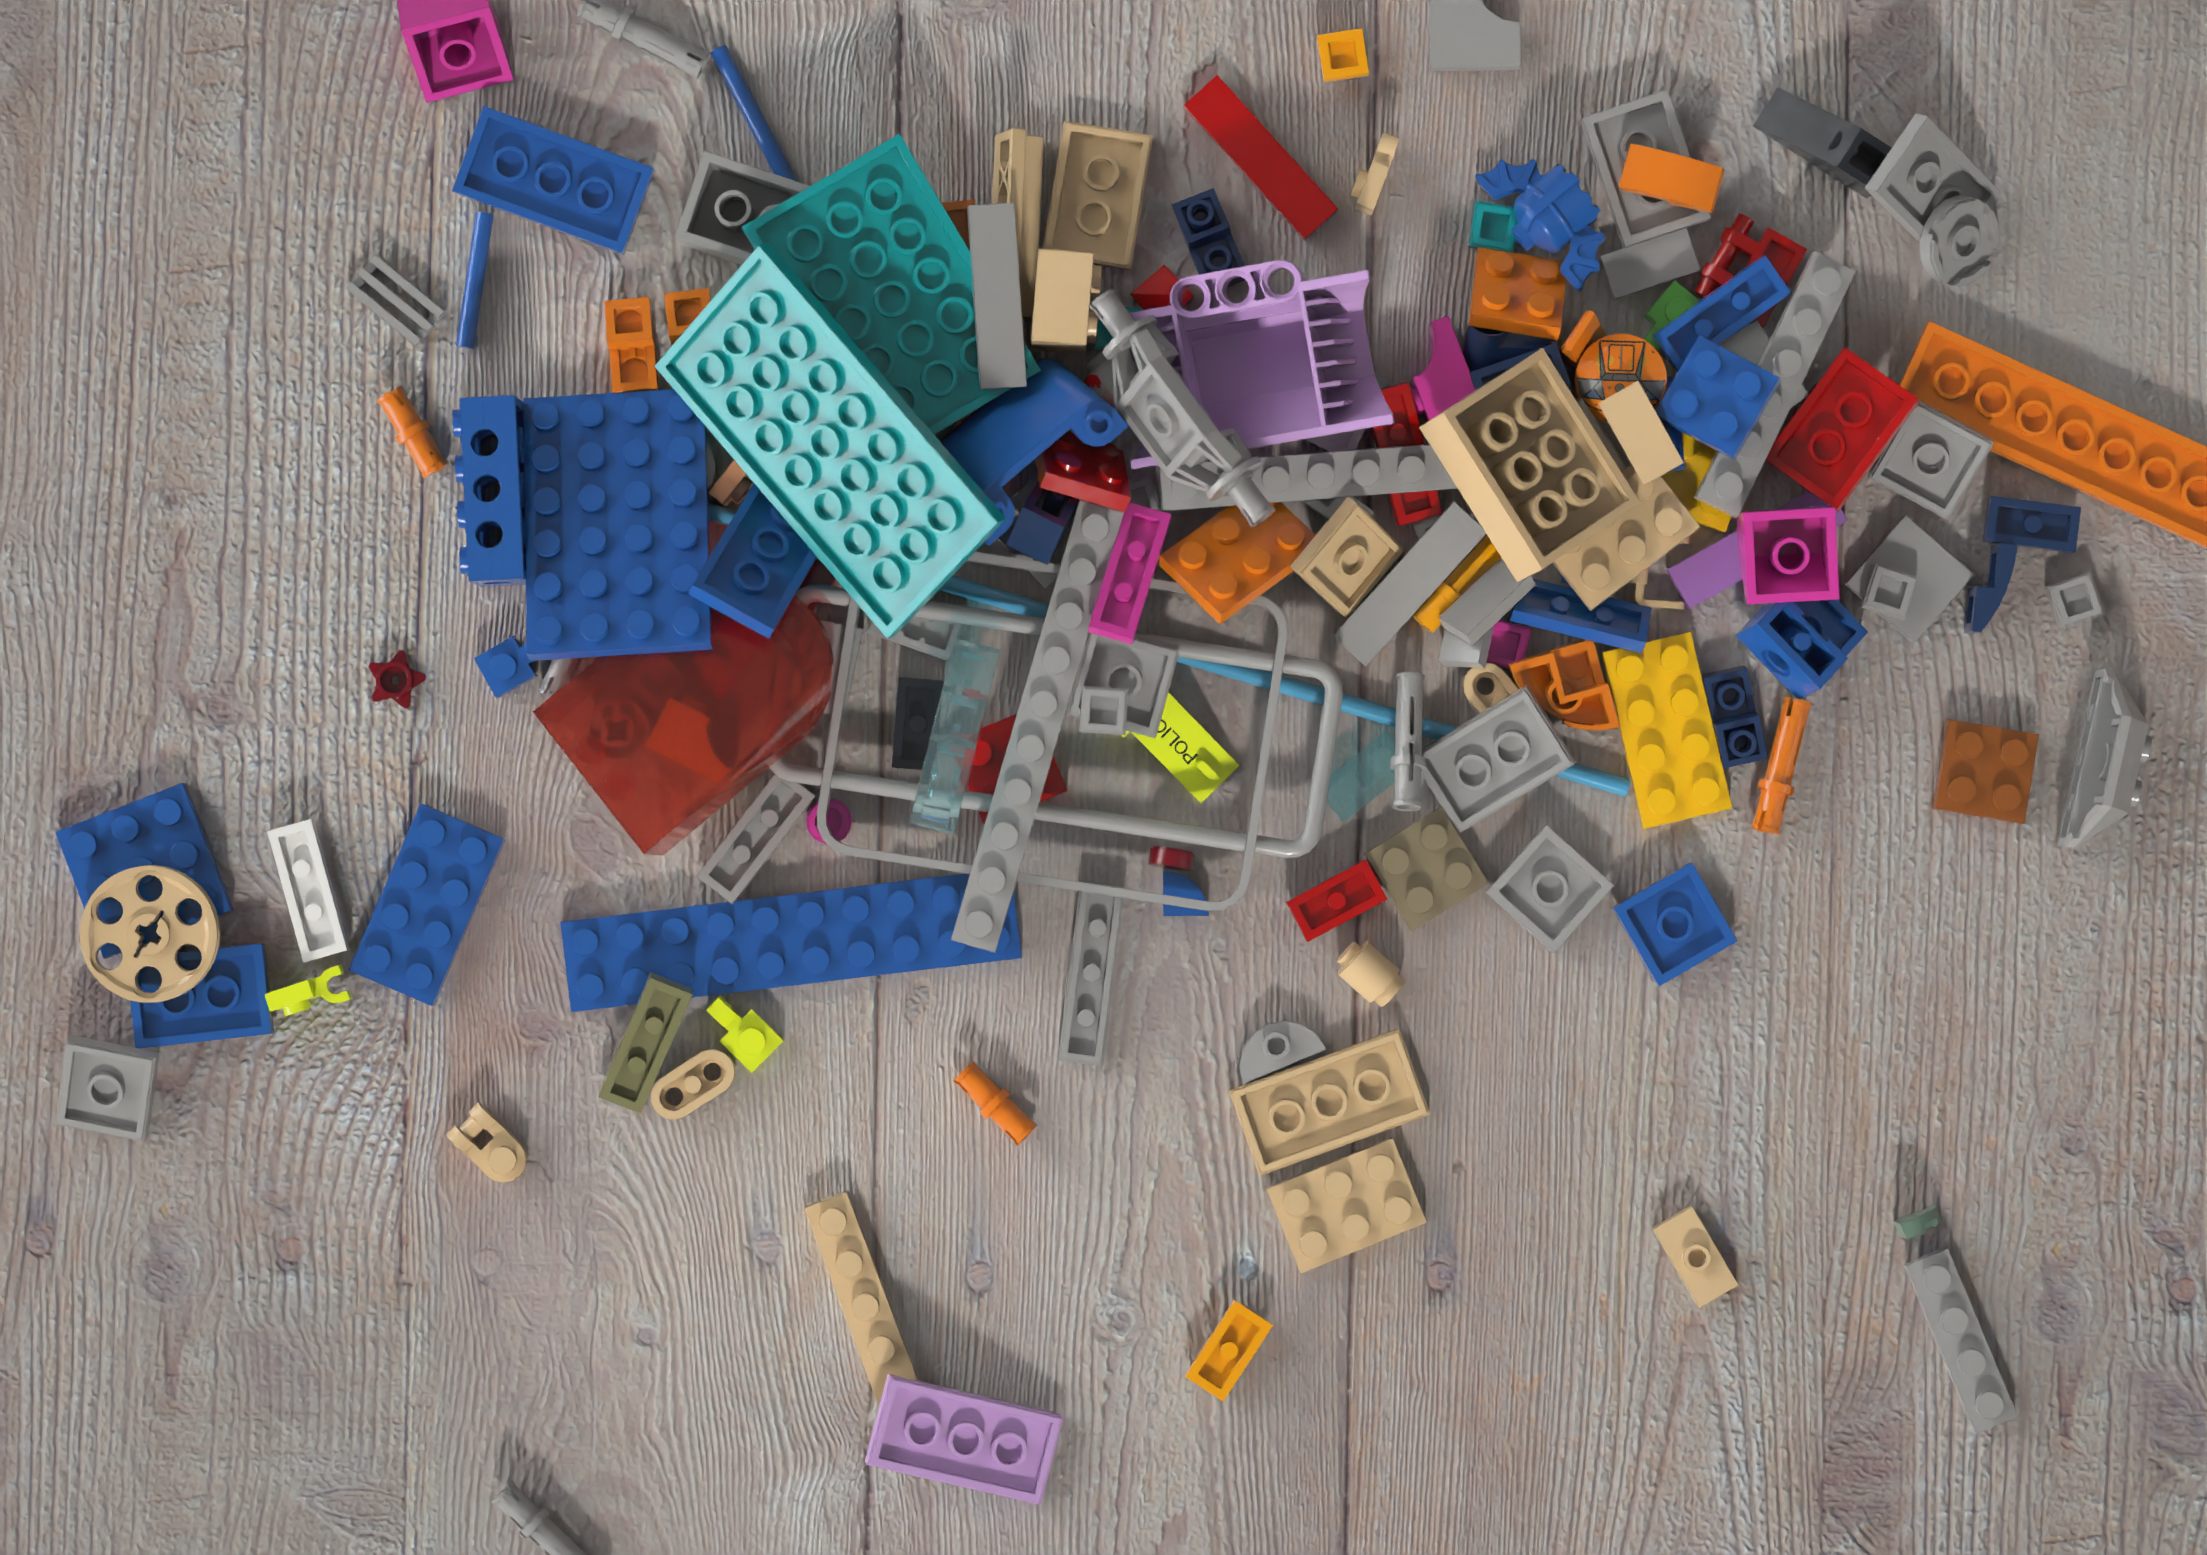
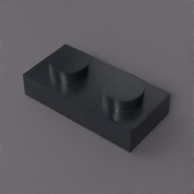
(914, 720)

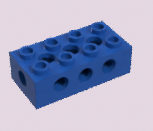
(475, 424)

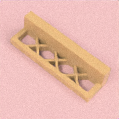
(1018, 181)

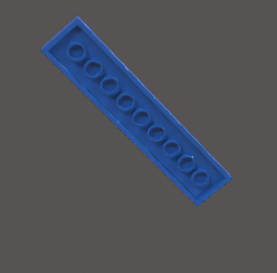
(775, 941)

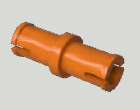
(412, 431)
(995, 1103)

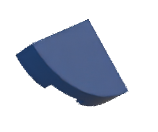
(1181, 886)

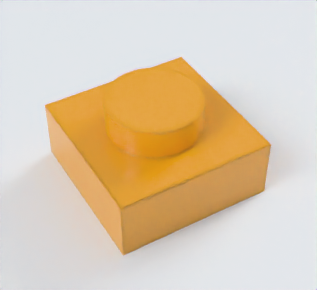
(1342, 55)

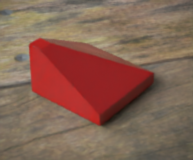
(1156, 290)

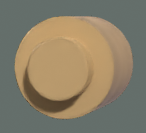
(1370, 973)

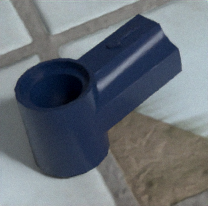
(1490, 346)

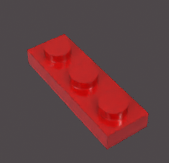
(1405, 431)

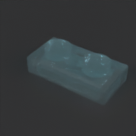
(1362, 777)

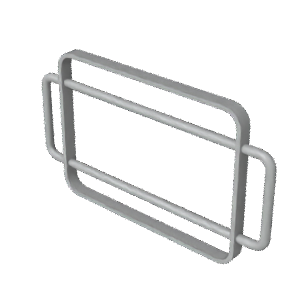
(1248, 843)

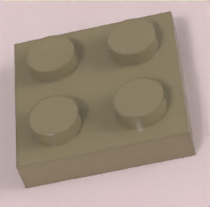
(1426, 868)

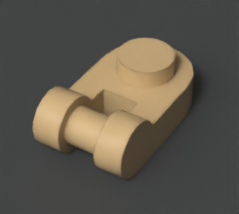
(502, 1157)

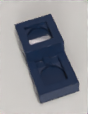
(1984, 601)

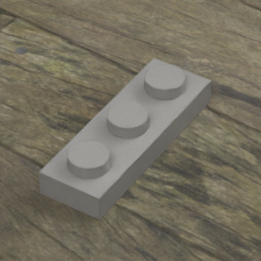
(755, 837)

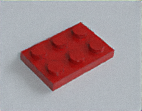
(1841, 429)

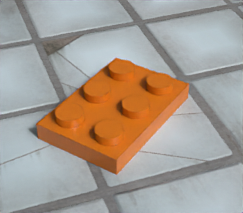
(1231, 562)

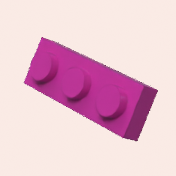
(1129, 573)

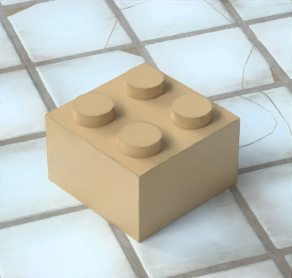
(1063, 300)

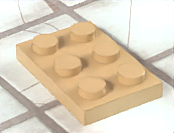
(1628, 543)
(1346, 1205)

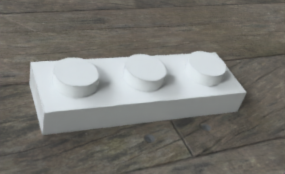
(308, 890)

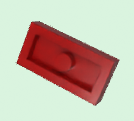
(1336, 900)

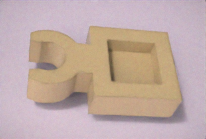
(1369, 184)

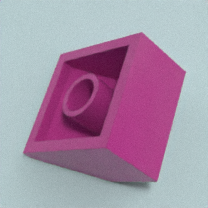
(454, 45)
(1788, 555)

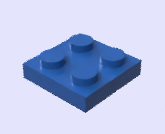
(1717, 397)
(1674, 924)

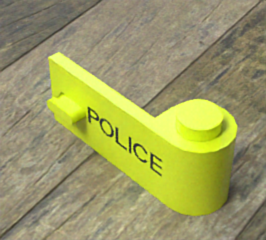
(1188, 751)

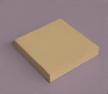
(1347, 557)

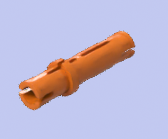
(1781, 765)

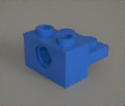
(1802, 641)

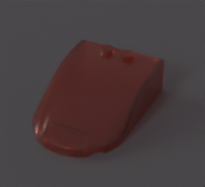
(690, 729)

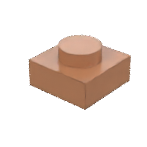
(732, 485)

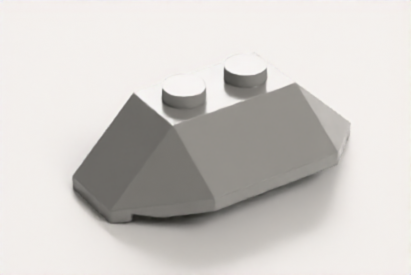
(2106, 762)

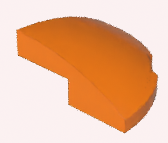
(1569, 685)

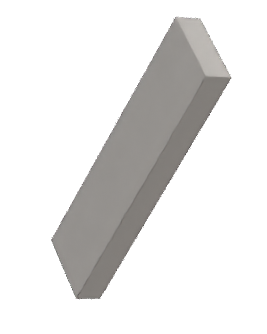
(996, 296)
(1409, 584)
(1091, 977)

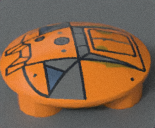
(1616, 364)

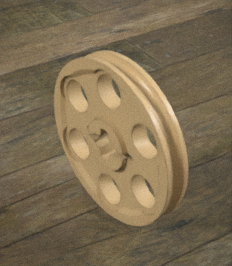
(126, 933)

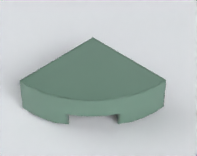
(1917, 1223)

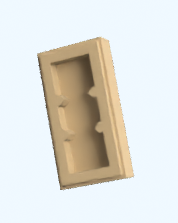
(1695, 1256)

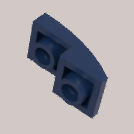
(1208, 234)
(1734, 716)

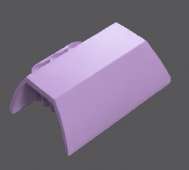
(1275, 361)

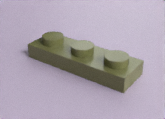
(645, 1042)

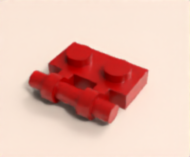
(1781, 252)

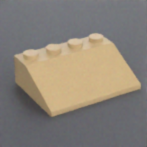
(1530, 465)

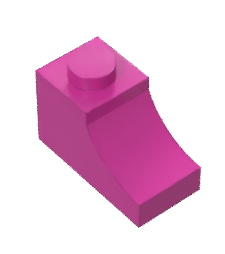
(1445, 376)

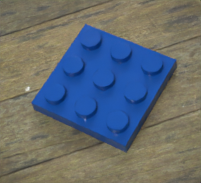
(145, 832)

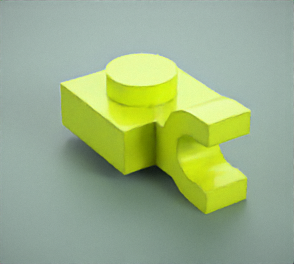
(297, 996)
(747, 1036)

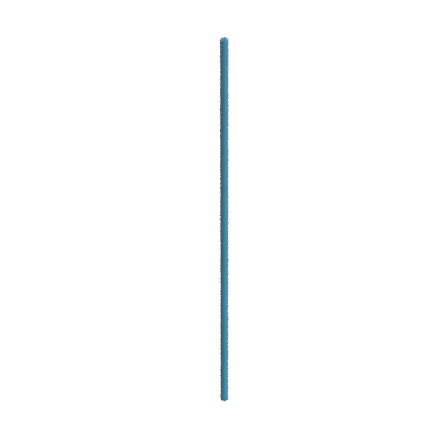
(1261, 678)

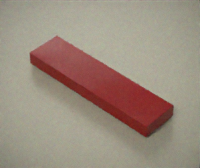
(1260, 157)

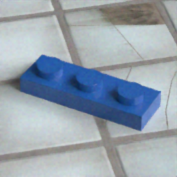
(1723, 310)
(1562, 611)

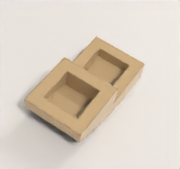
(1640, 433)

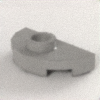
(1276, 1047)

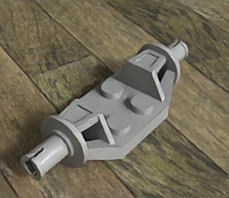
(1170, 418)

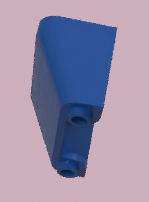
(1022, 424)

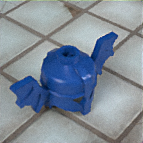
(1550, 214)

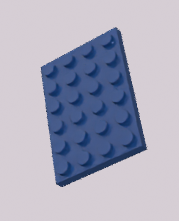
(614, 525)

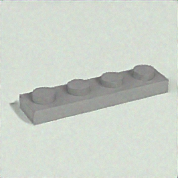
(1960, 1340)

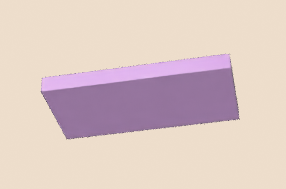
(964, 1439)

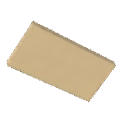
(1329, 1102)

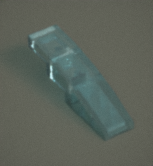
(955, 736)

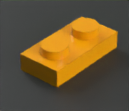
(1228, 1350)

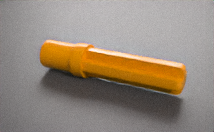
(1457, 583)

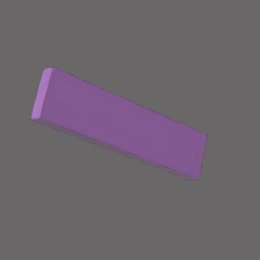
(1719, 563)

